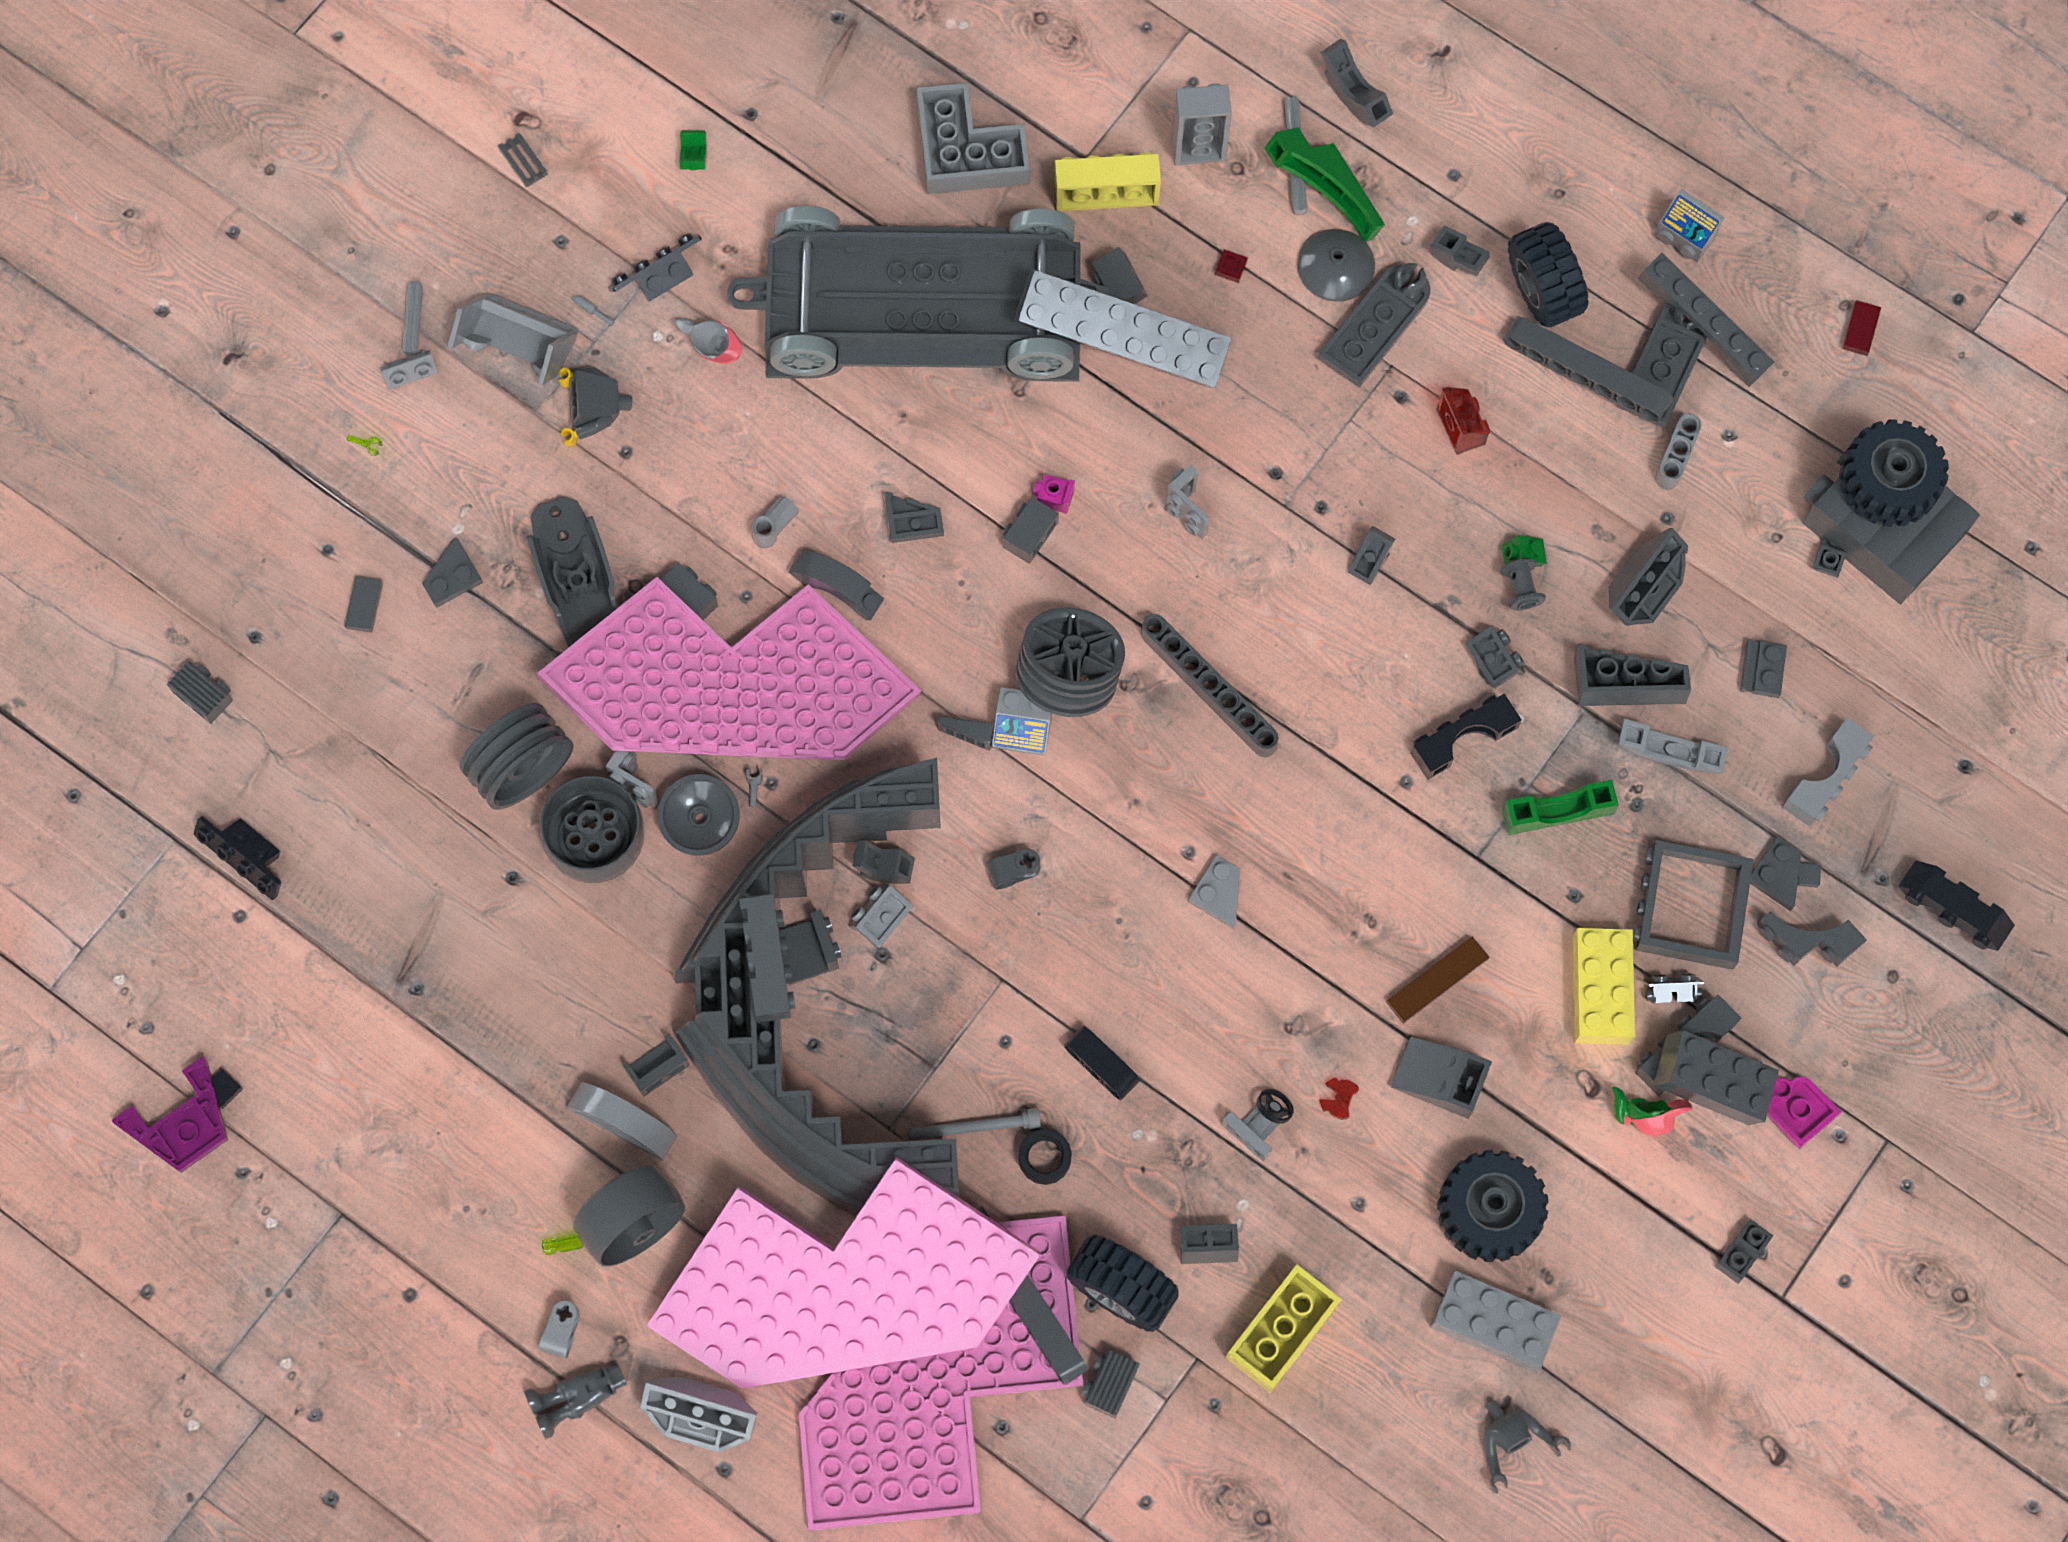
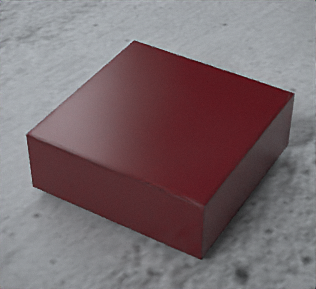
(1231, 266)

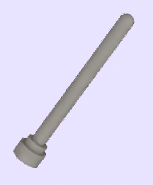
(1028, 1119)

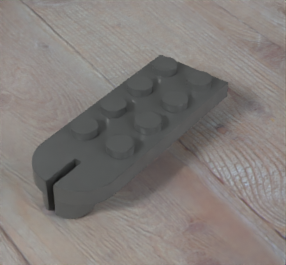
(1377, 323)
(1670, 356)

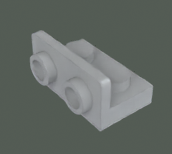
(880, 914)

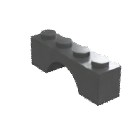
(1711, 1022)

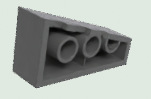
(1628, 680)
(766, 959)

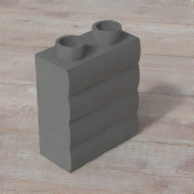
(1889, 556)

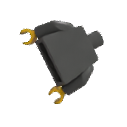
(593, 402)

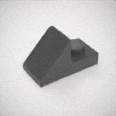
(1371, 555)

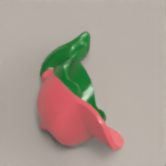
(1648, 1116)

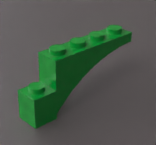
(1329, 174)

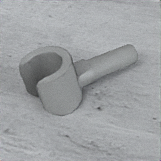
(754, 783)

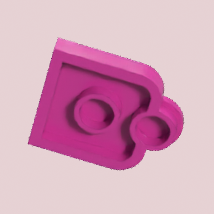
(1800, 1109)

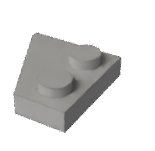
(1218, 891)

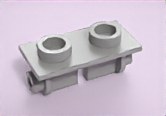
(402, 373)

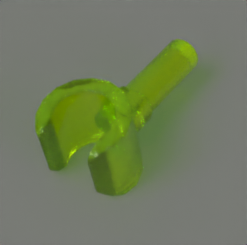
(366, 443)

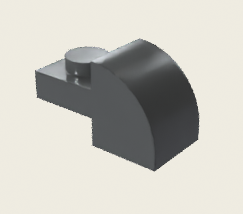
(1456, 252)

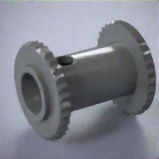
(1522, 584)

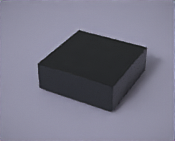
(225, 1088)

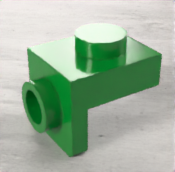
(693, 150)
(1524, 548)

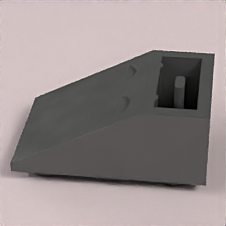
(1441, 1076)

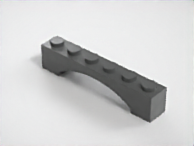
(1739, 350)

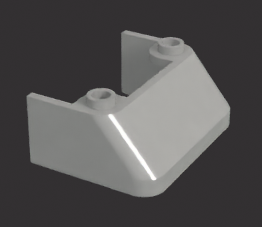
(515, 330)

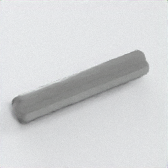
(412, 318)

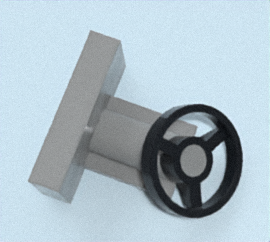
(1260, 1123)

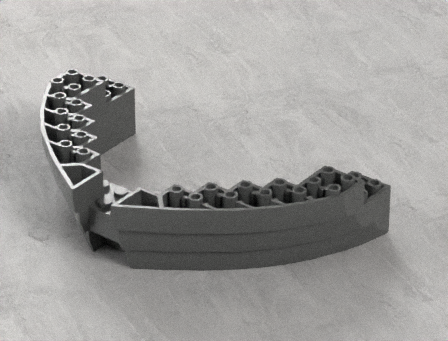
(744, 1057)

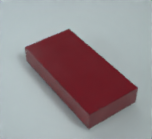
(1861, 328)

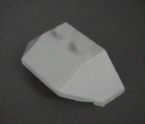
(698, 1413)

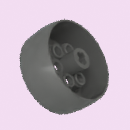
(580, 799)
(628, 1215)

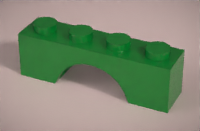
(1583, 804)

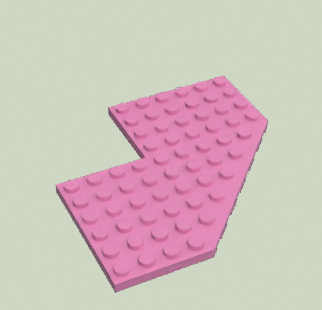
(672, 685)
(902, 1284)
(900, 1433)

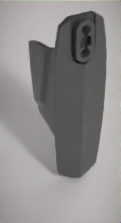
(573, 570)

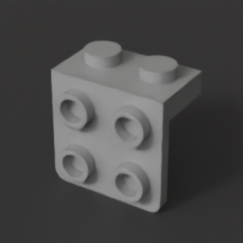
(1183, 507)

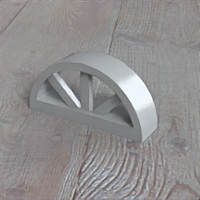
(622, 1119)

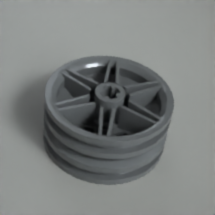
(1058, 656)
(516, 756)

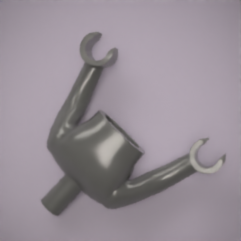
(1512, 1434)

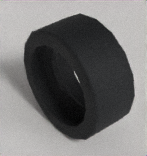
(1045, 1135)

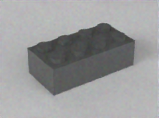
(1716, 1077)

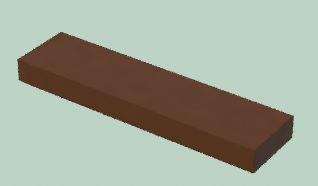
(1437, 980)

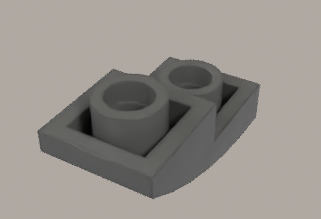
(1829, 559)
(1744, 1251)

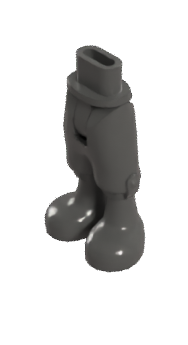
(580, 1394)

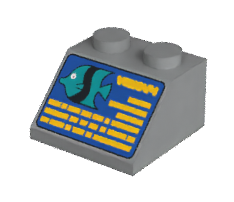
(1689, 226)
(1020, 724)

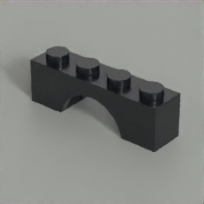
(1492, 719)

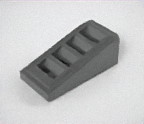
(971, 731)

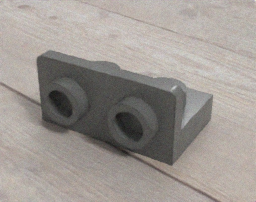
(1495, 656)

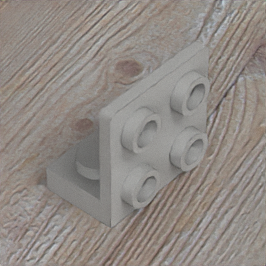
(621, 770)

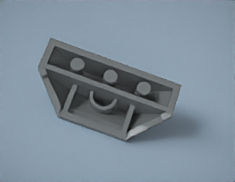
(1649, 579)

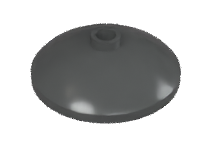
(1335, 278)
(692, 797)

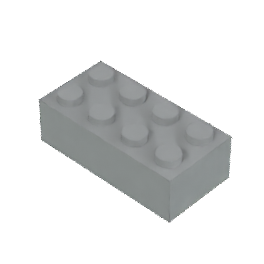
(1201, 124)
(1496, 1321)

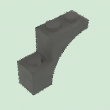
(1796, 944)

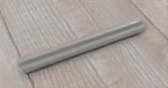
(1297, 184)

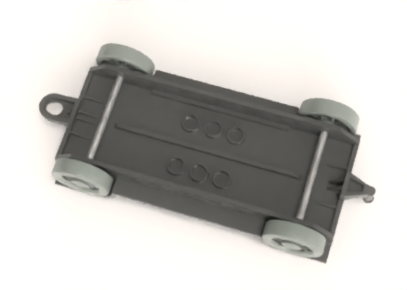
(911, 295)

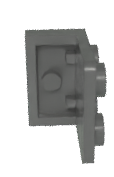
(810, 948)

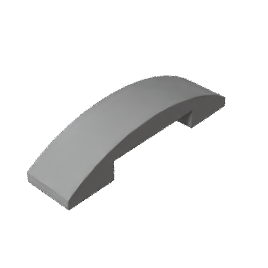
(1672, 750)

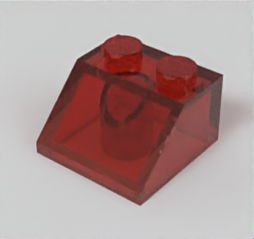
(1462, 419)

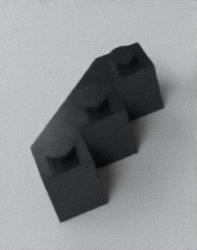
(1956, 905)

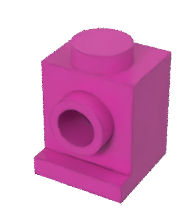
(1059, 500)

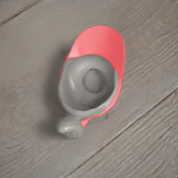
(712, 340)

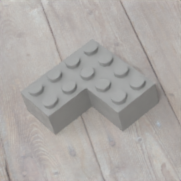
(964, 156)

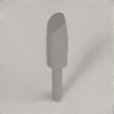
(591, 308)

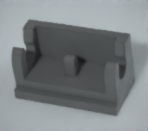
(1209, 1244)

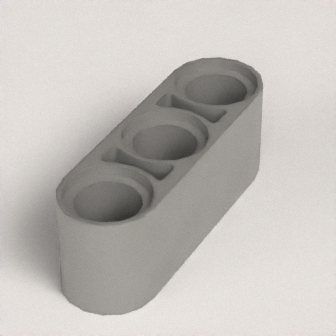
(1681, 440)

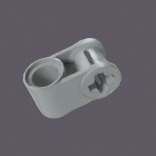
(559, 1335)

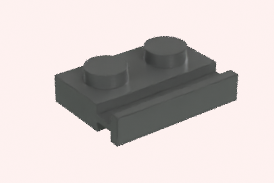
(1763, 668)

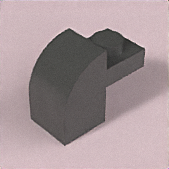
(883, 865)

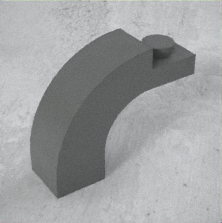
(1352, 89)
(838, 580)

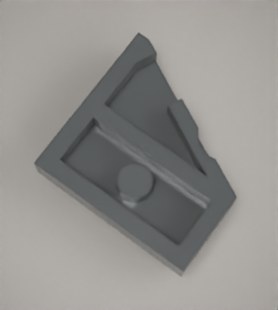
(912, 520)
(451, 575)
(1779, 873)

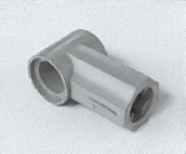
(774, 520)

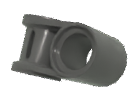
(1010, 868)

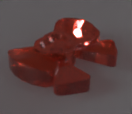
(1345, 1091)

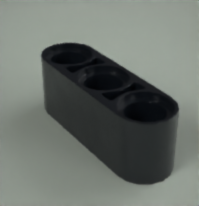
(1102, 1062)

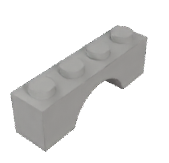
(1810, 796)

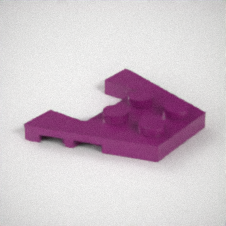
(187, 1131)

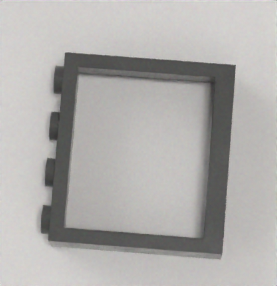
(1645, 908)

